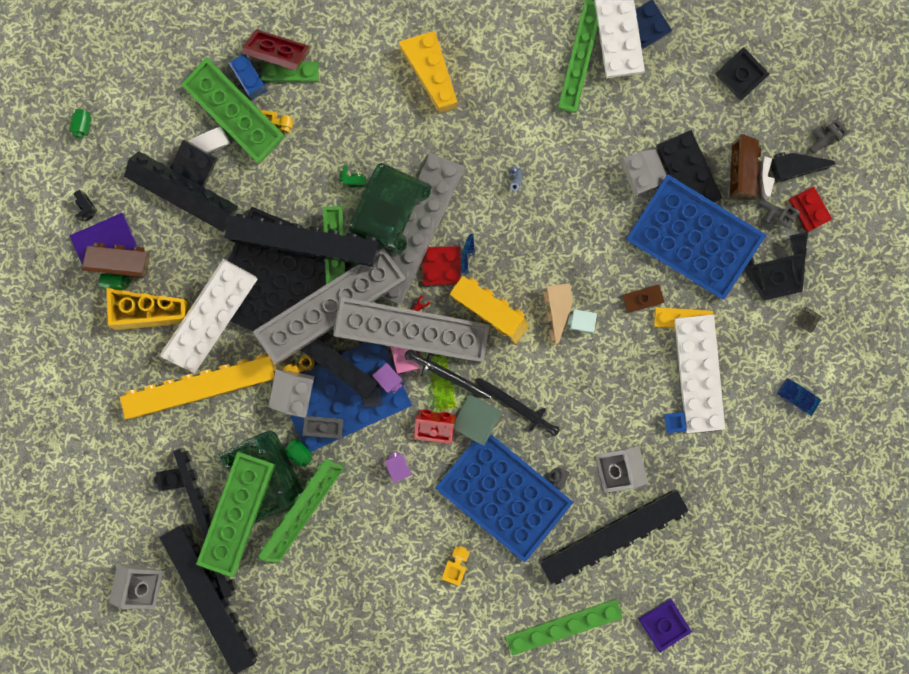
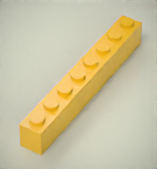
(197, 388)

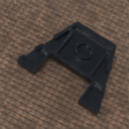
(782, 275)

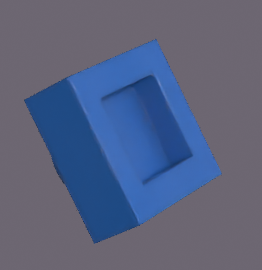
(675, 422)

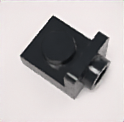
(85, 204)
(168, 480)

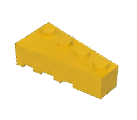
(429, 65)
(490, 309)
(143, 310)

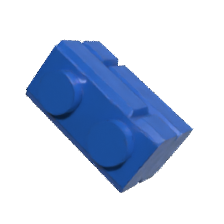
(248, 76)

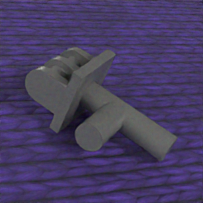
(825, 138)
(774, 210)

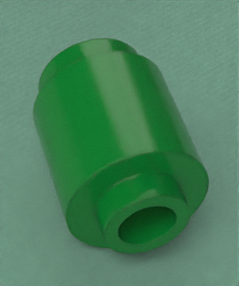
(80, 123)
(113, 281)
(298, 453)

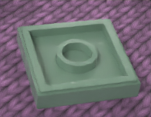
(477, 419)

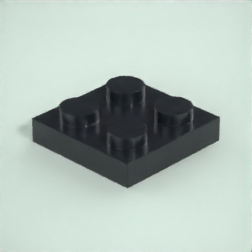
(742, 74)
(193, 163)

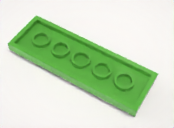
(233, 110)
(300, 513)
(235, 514)

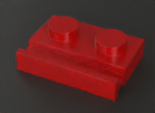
(812, 209)

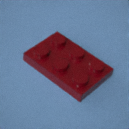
(276, 50)

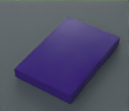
(110, 231)

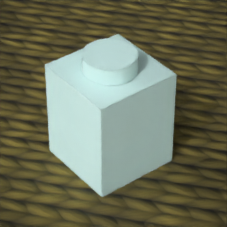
(582, 321)

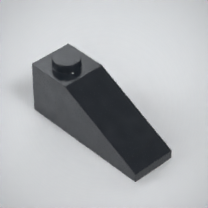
(794, 165)

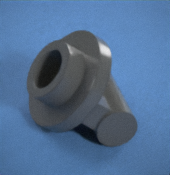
(558, 477)

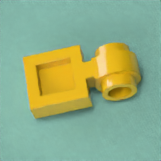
(284, 123)
(301, 367)
(454, 570)

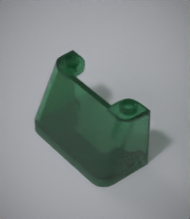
(388, 206)
(283, 484)

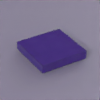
(665, 625)

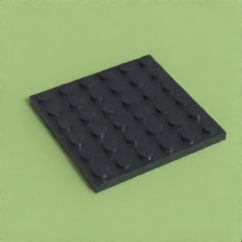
(281, 278)

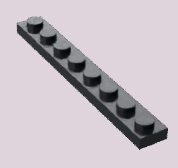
(201, 511)

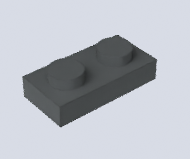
(323, 427)

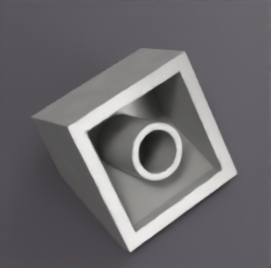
(644, 171)
(291, 392)
(621, 469)
(135, 587)

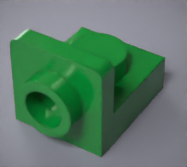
(354, 181)

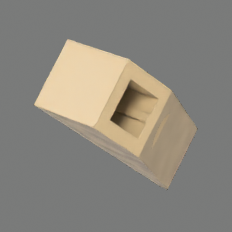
(559, 303)

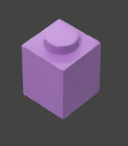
(388, 378)
(397, 466)

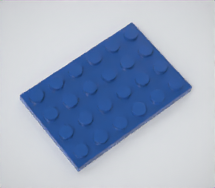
(696, 237)
(338, 400)
(504, 496)

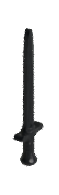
(437, 369)
(528, 413)

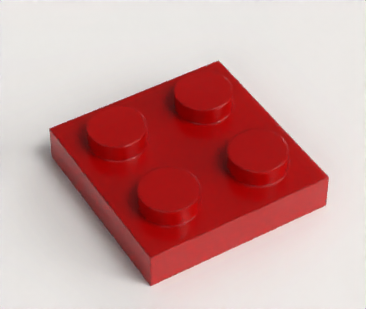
(442, 266)

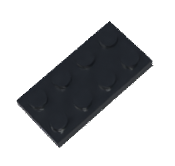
(687, 164)

